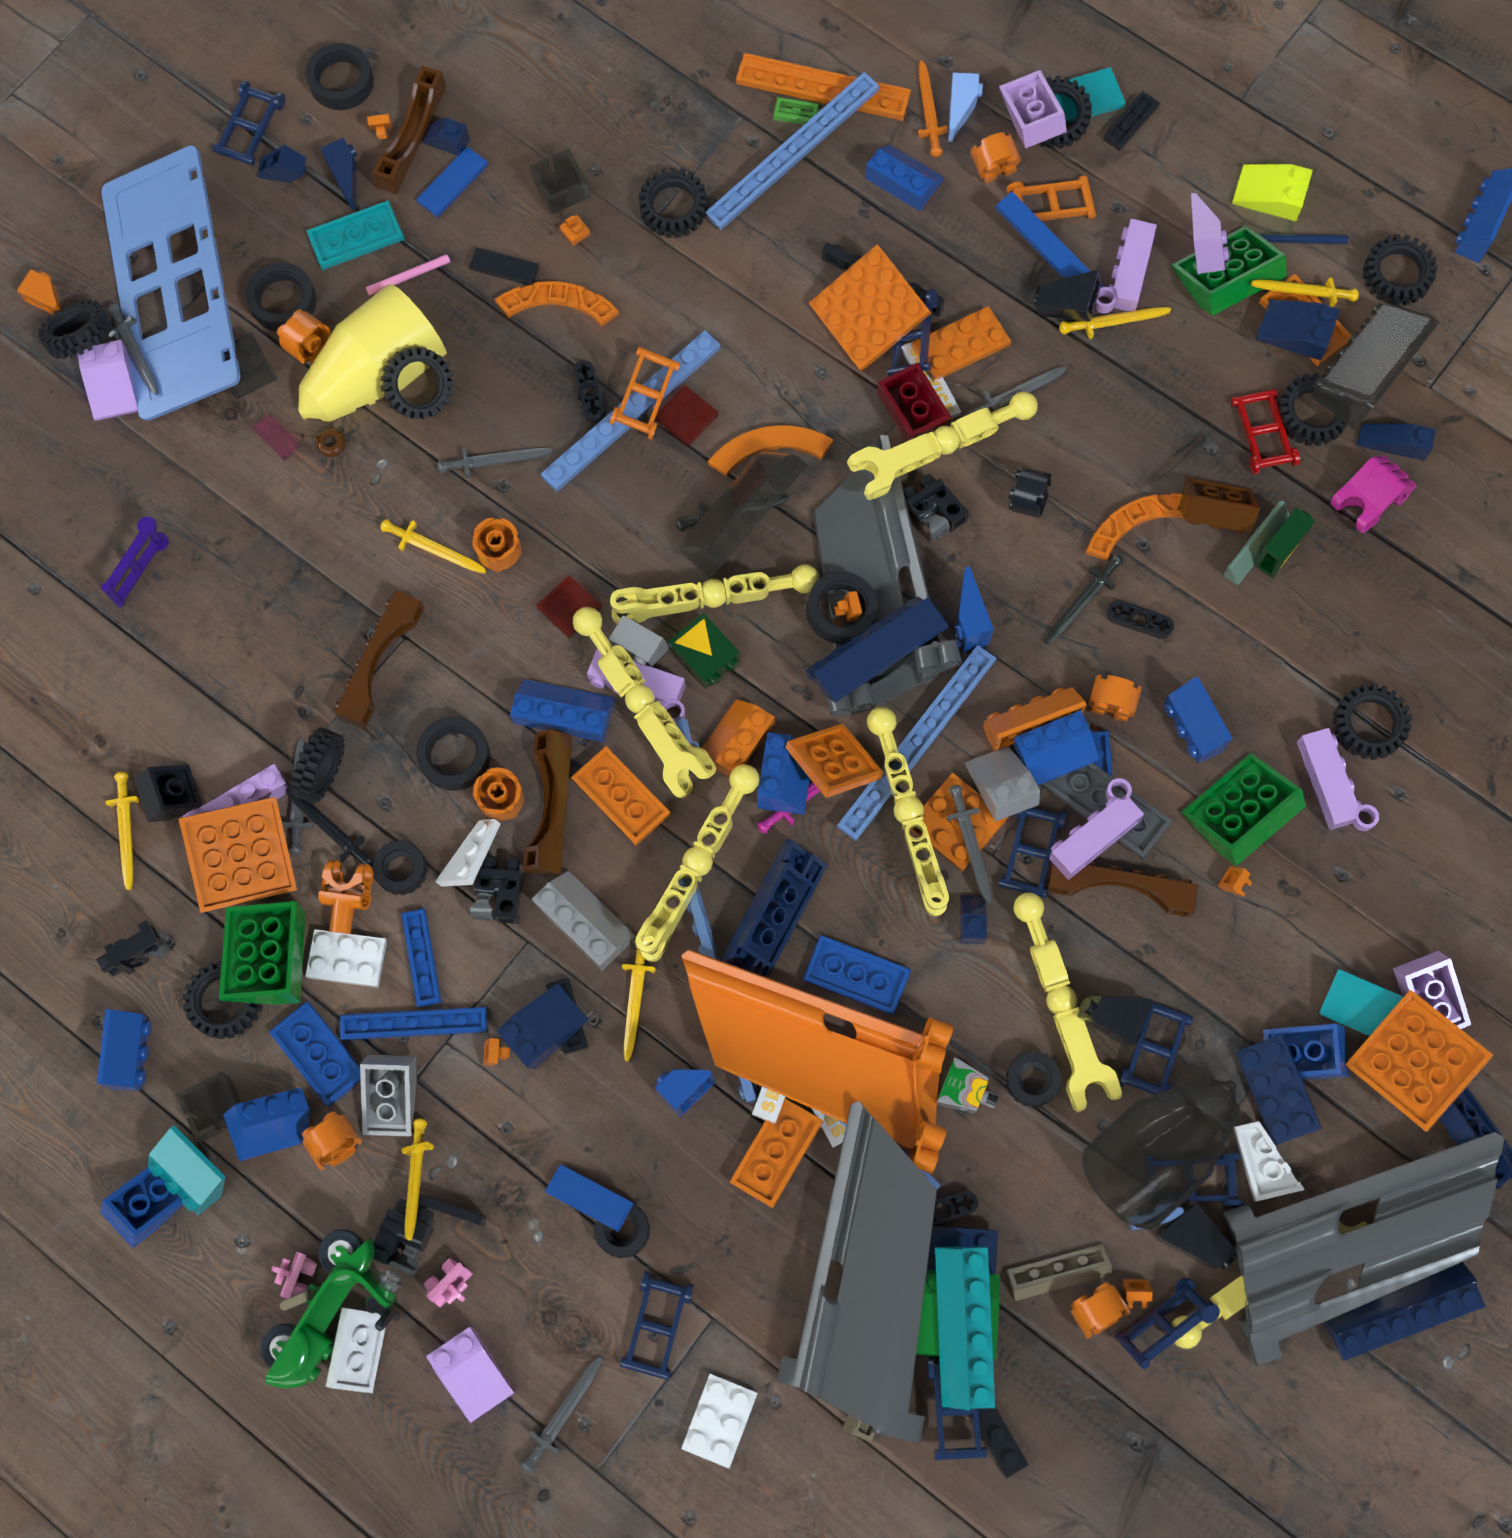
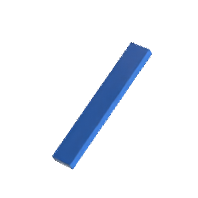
(1040, 237)
(413, 1023)

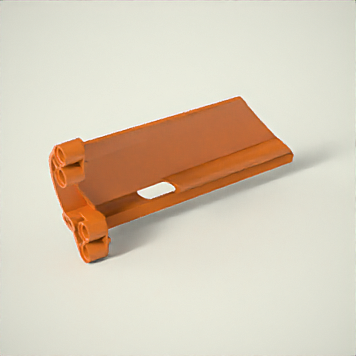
(781, 1043)

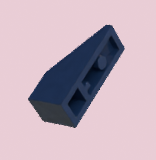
(341, 162)
(1398, 439)

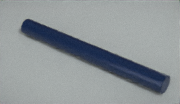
(1305, 238)

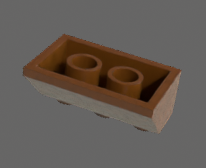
(1219, 505)

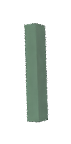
(1253, 548)

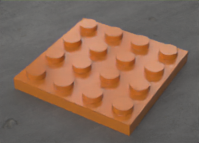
(869, 307)
(237, 854)
(1419, 1060)

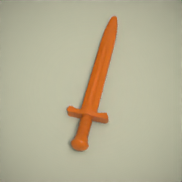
(930, 115)

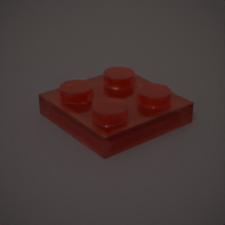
(686, 415)

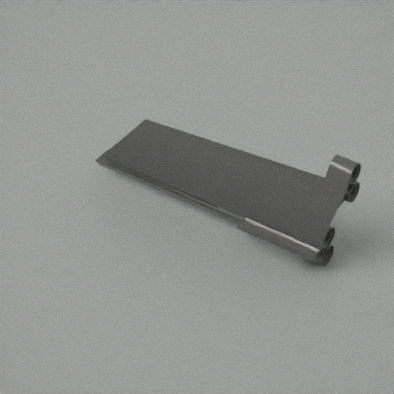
(875, 543)
(879, 1228)

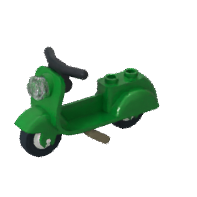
(299, 1350)

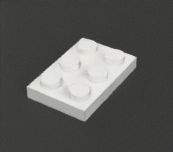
(346, 958)
(355, 1352)
(719, 1421)

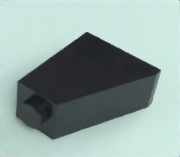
(1069, 297)
(1116, 1016)
(1198, 1238)

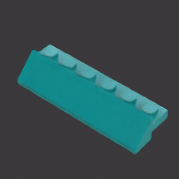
(964, 1327)

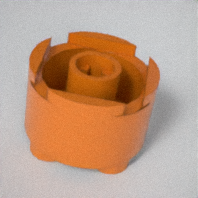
(996, 156)
(303, 336)
(505, 535)
(1114, 697)
(490, 784)
(331, 1140)
(1100, 1310)

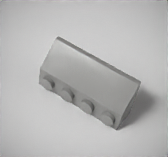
(583, 919)

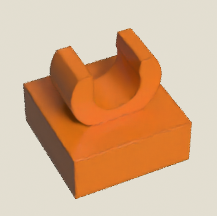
(380, 124)
(574, 230)
(849, 607)
(1234, 880)
(493, 1052)
(1137, 1291)

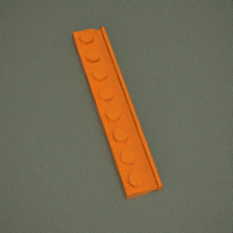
(817, 85)

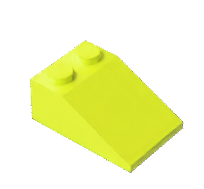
(1273, 189)

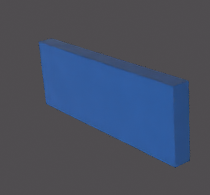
(452, 182)
(589, 1198)

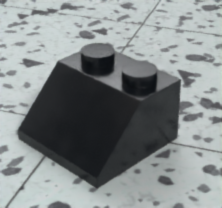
(167, 792)

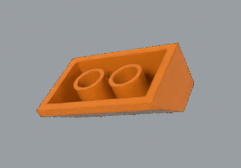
(738, 736)

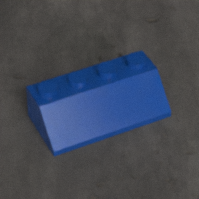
(1486, 217)
(562, 710)

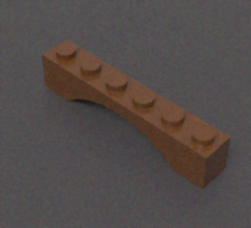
(398, 157)
(399, 617)
(552, 756)
(1171, 895)

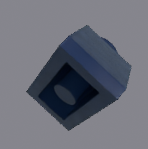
(447, 136)
(282, 165)
(973, 920)

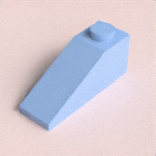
(964, 95)

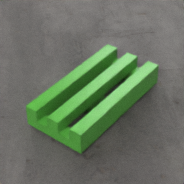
(795, 114)

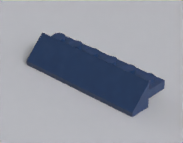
(877, 648)
(775, 910)
(1469, 1121)
(1406, 1311)

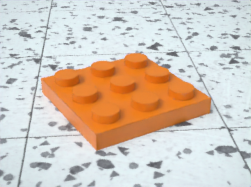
(834, 760)
(947, 836)

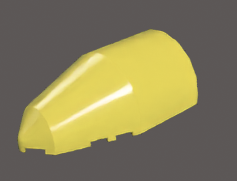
(354, 355)

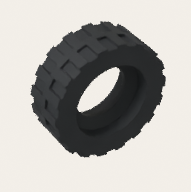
(391, 851)
(1040, 1061)
(627, 1248)

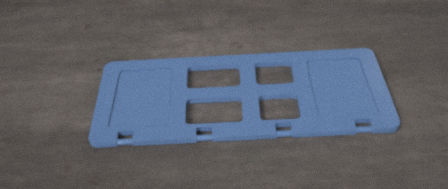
(147, 210)

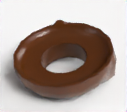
(334, 450)

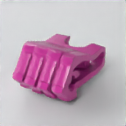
(1374, 490)

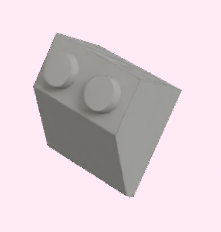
(639, 641)

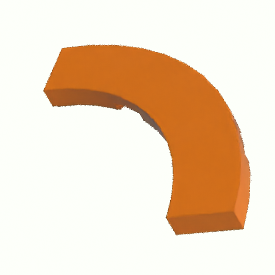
(557, 294)
(769, 439)
(1130, 516)

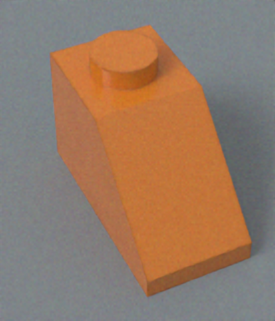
(40, 292)

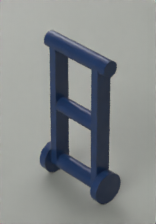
(245, 91)
(930, 301)
(1058, 822)
(1126, 1075)
(1231, 1198)
(1184, 1289)
(685, 1296)
(956, 1453)

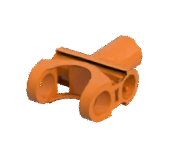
(345, 896)

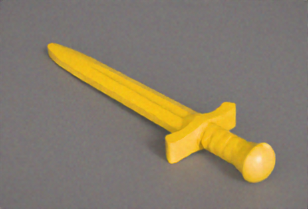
(1328, 291)
(1112, 319)
(428, 545)
(124, 826)
(634, 1002)
(416, 1152)

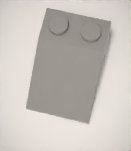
(1004, 783)
(388, 1094)

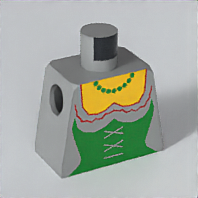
(965, 1089)

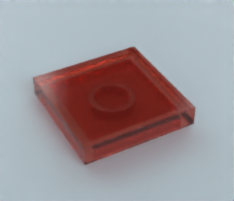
(563, 603)

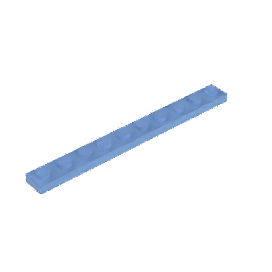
(792, 151)
(637, 406)
(919, 739)
(702, 929)

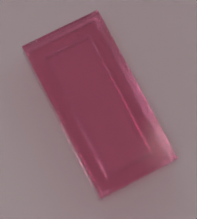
(276, 437)

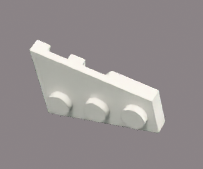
(469, 857)
(1263, 1165)

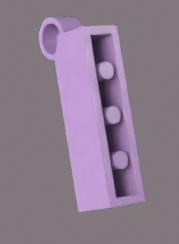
(1131, 268)
(665, 686)
(1331, 782)
(260, 786)
(1099, 833)

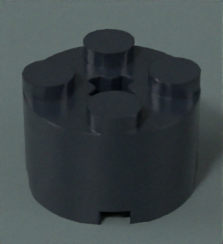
(1030, 492)

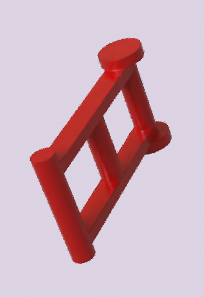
(1291, 454)

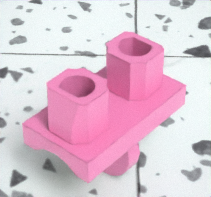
(299, 1264)
(450, 1286)

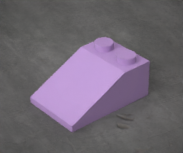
(1033, 109)
(1208, 238)
(108, 380)
(1436, 983)
(470, 1374)

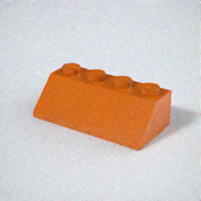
(1039, 712)

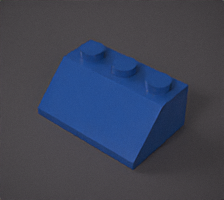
(902, 176)
(1197, 720)
(1057, 748)
(782, 780)
(124, 1050)
(683, 1088)
(268, 1123)

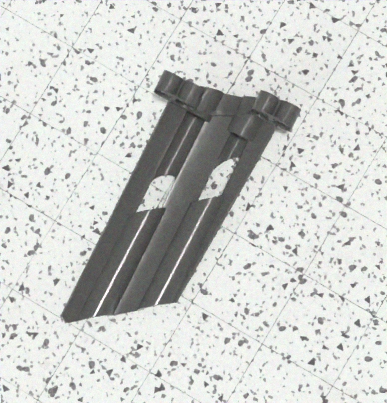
(1422, 1224)

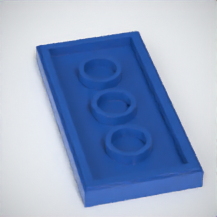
(857, 975)
(317, 1053)

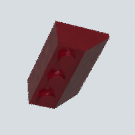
(912, 402)

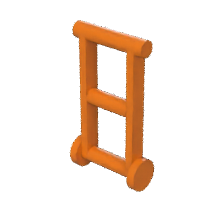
(1055, 213)
(644, 390)

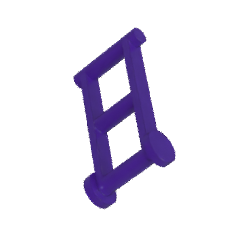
(158, 542)

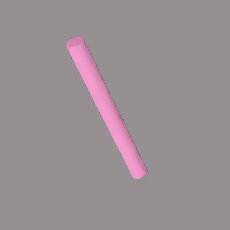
(411, 273)

